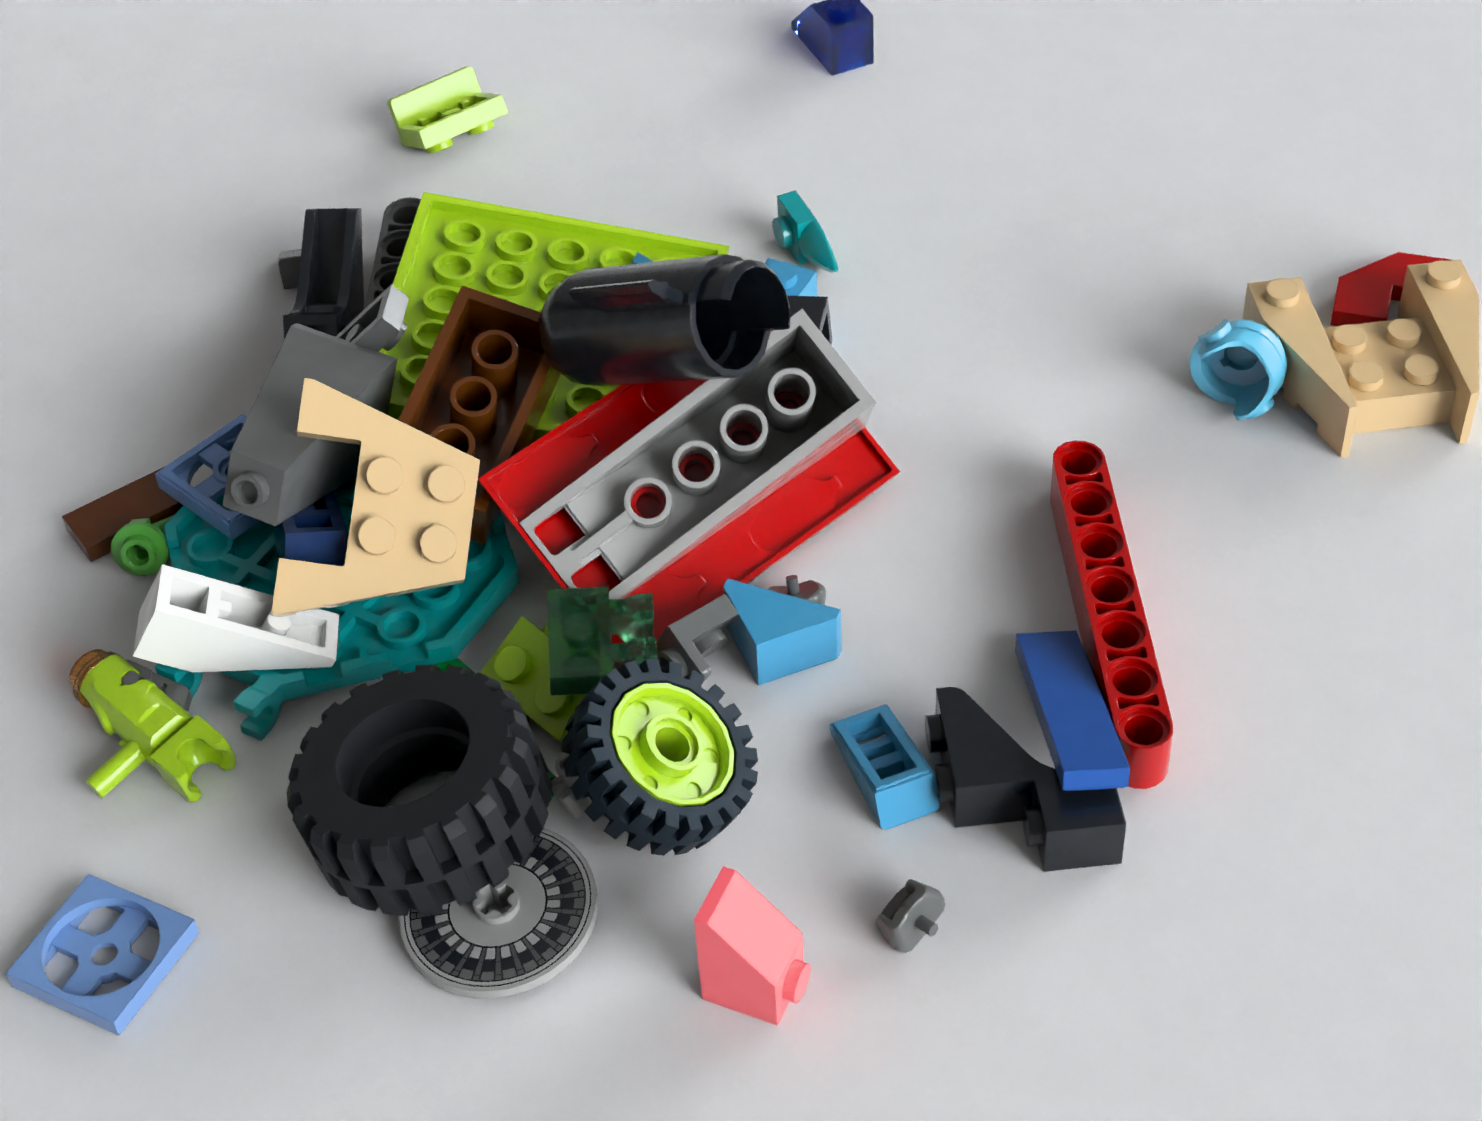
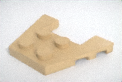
(406, 511)

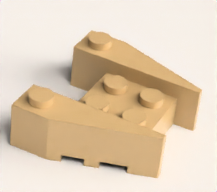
(1381, 371)

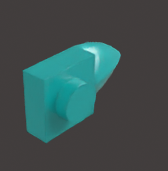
(801, 233)

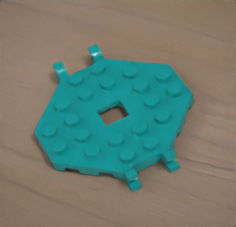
(372, 633)

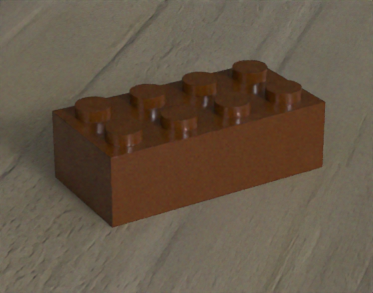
(483, 387)

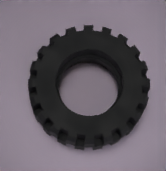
(443, 842)

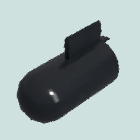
(663, 320)

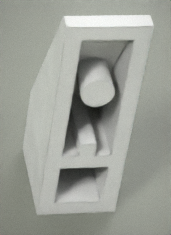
(227, 627)

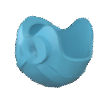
(1240, 366)

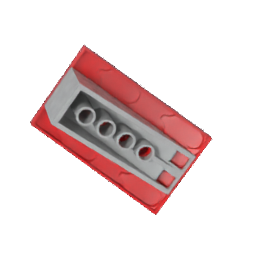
(697, 477)

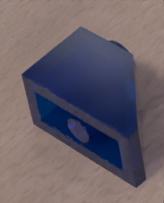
(837, 34)

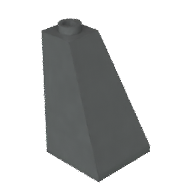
(270, 466)

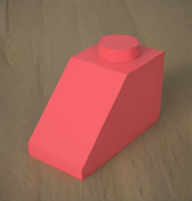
(748, 951)

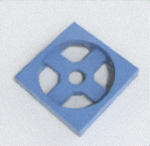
(215, 454)
(60, 934)

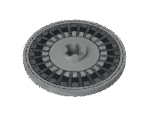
(515, 951)

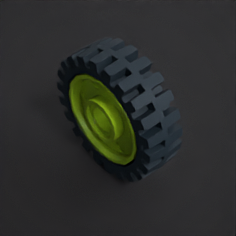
(659, 757)

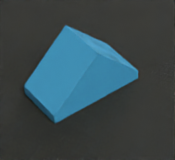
(781, 631)

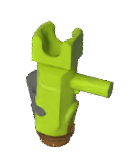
(151, 721)

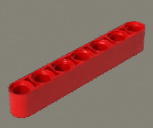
(1110, 609)

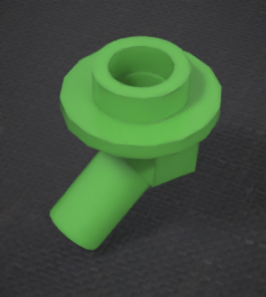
(141, 546)

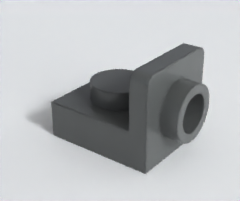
(697, 636)

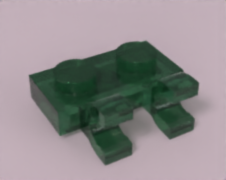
(582, 639)

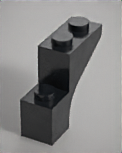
(329, 271)
(998, 782)

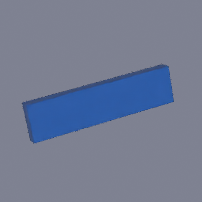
(1071, 711)

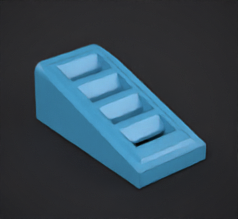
(887, 770)

